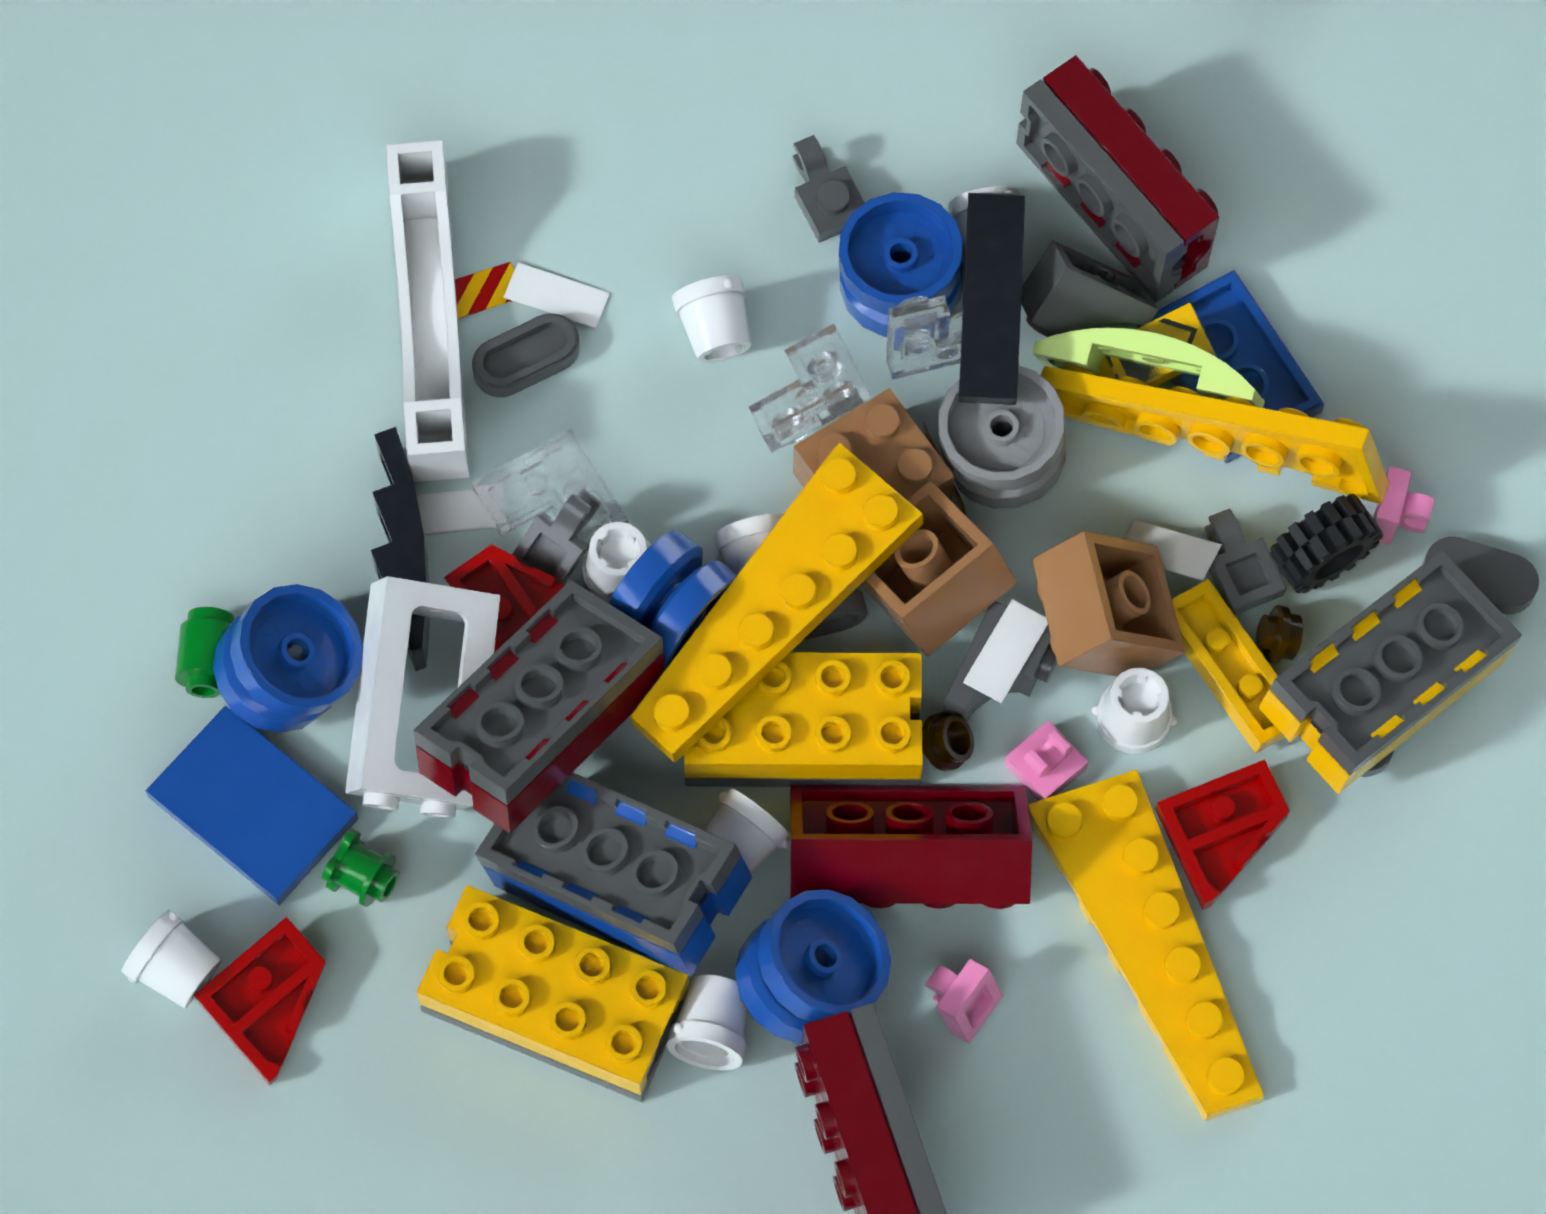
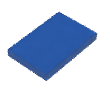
(1248, 345)
(252, 805)

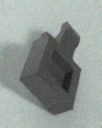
(825, 196)
(554, 543)
(1242, 570)

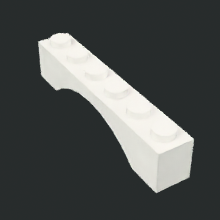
(427, 311)

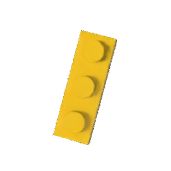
(1227, 661)

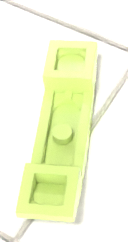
(1089, 346)

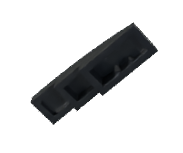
(992, 299)
(400, 517)

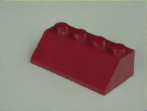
(912, 844)

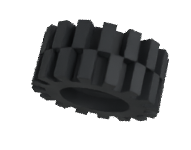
(1326, 543)

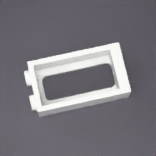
(381, 680)

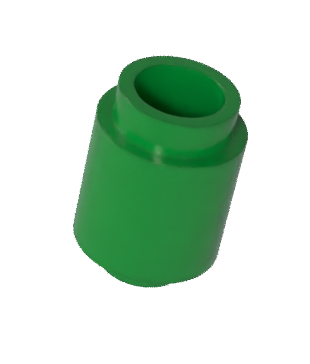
(197, 650)

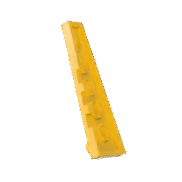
(1335, 453)
(800, 573)
(1132, 895)

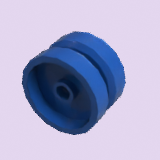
(895, 252)
(672, 590)
(288, 658)
(812, 962)

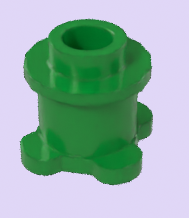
(361, 870)

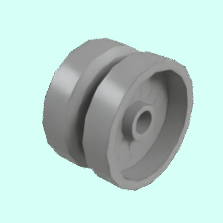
(1005, 451)

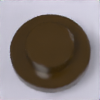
(1279, 634)
(947, 741)

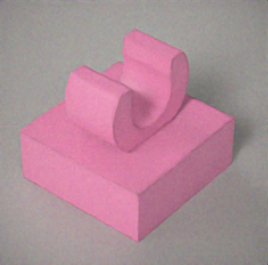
(1402, 508)
(1046, 762)
(964, 998)

